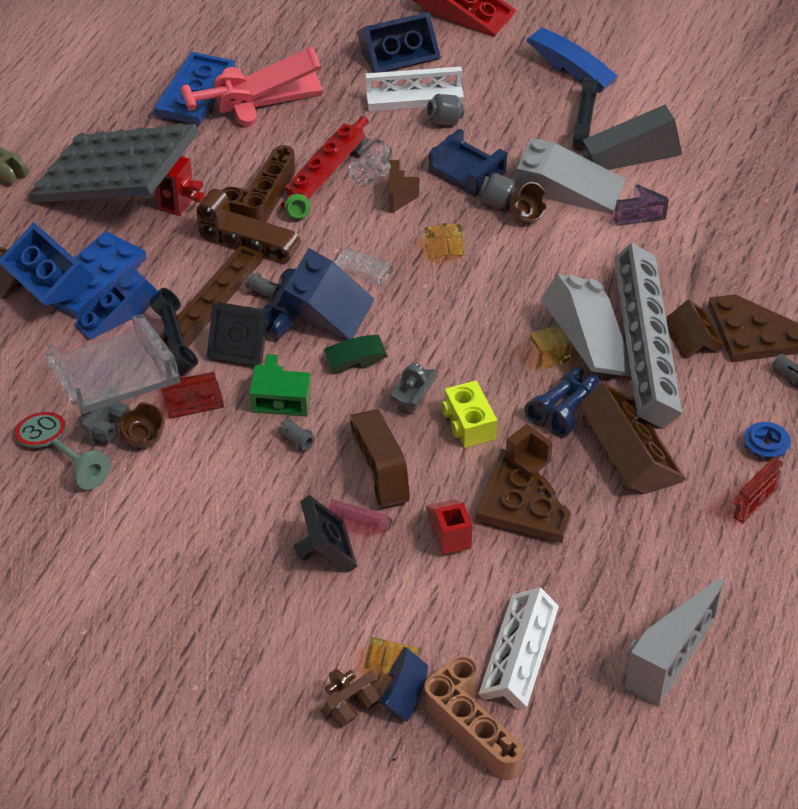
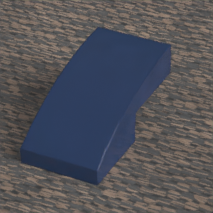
(406, 686)

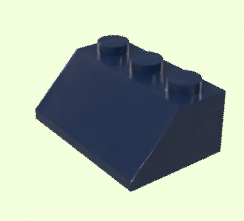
(399, 42)

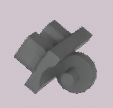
(412, 387)
(100, 422)

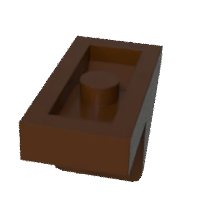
(401, 189)

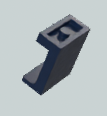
(464, 164)

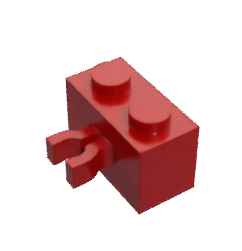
(178, 188)

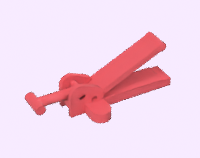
(280, 82)

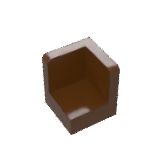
(528, 450)

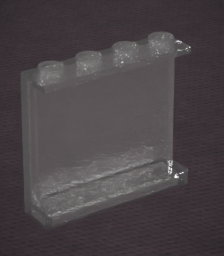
(115, 368)

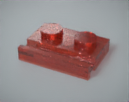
(192, 395)
(757, 490)

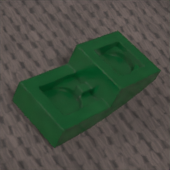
(360, 350)

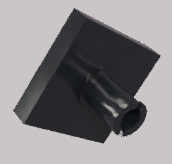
(237, 333)
(326, 535)

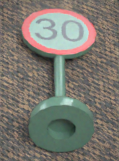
(46, 429)

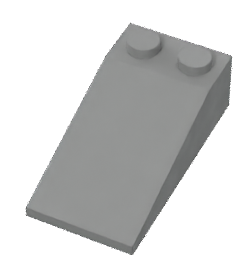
(569, 177)
(588, 322)
(669, 644)

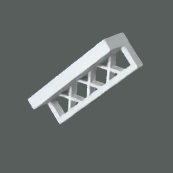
(413, 93)
(526, 648)

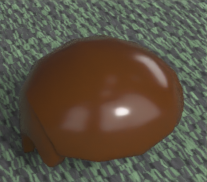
(527, 202)
(142, 425)

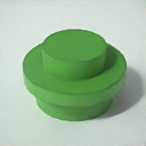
(297, 206)

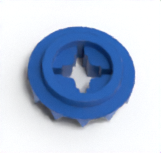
(758, 432)

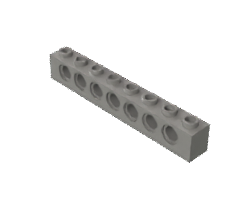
(647, 337)

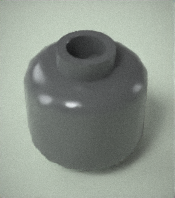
(445, 110)
(496, 191)

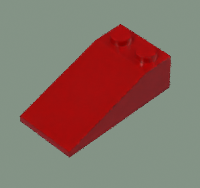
(480, 15)

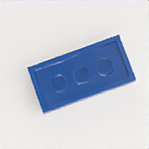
(199, 73)
(107, 260)

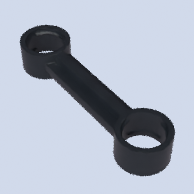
(585, 112)
(166, 304)

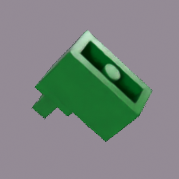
(279, 390)

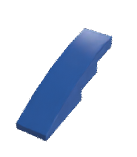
(570, 56)

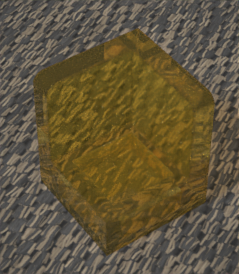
(444, 240)
(552, 345)
(383, 653)

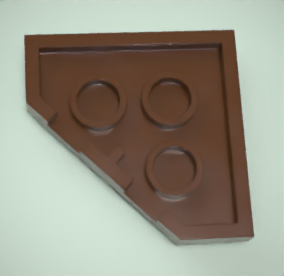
(752, 330)
(522, 503)

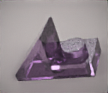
(644, 207)

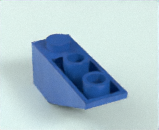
(124, 299)

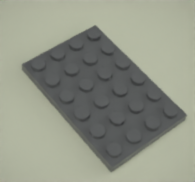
(114, 164)

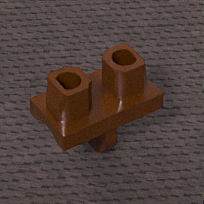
(339, 705)

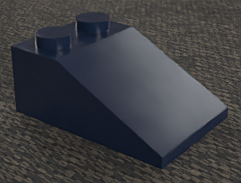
(326, 296)

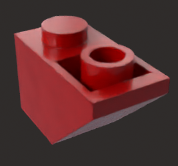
(451, 525)

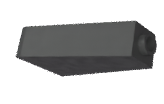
(635, 141)

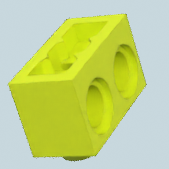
(469, 414)

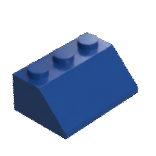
(45, 267)

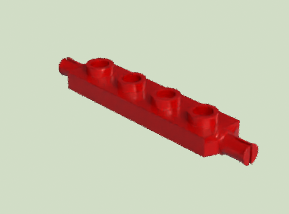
(326, 159)

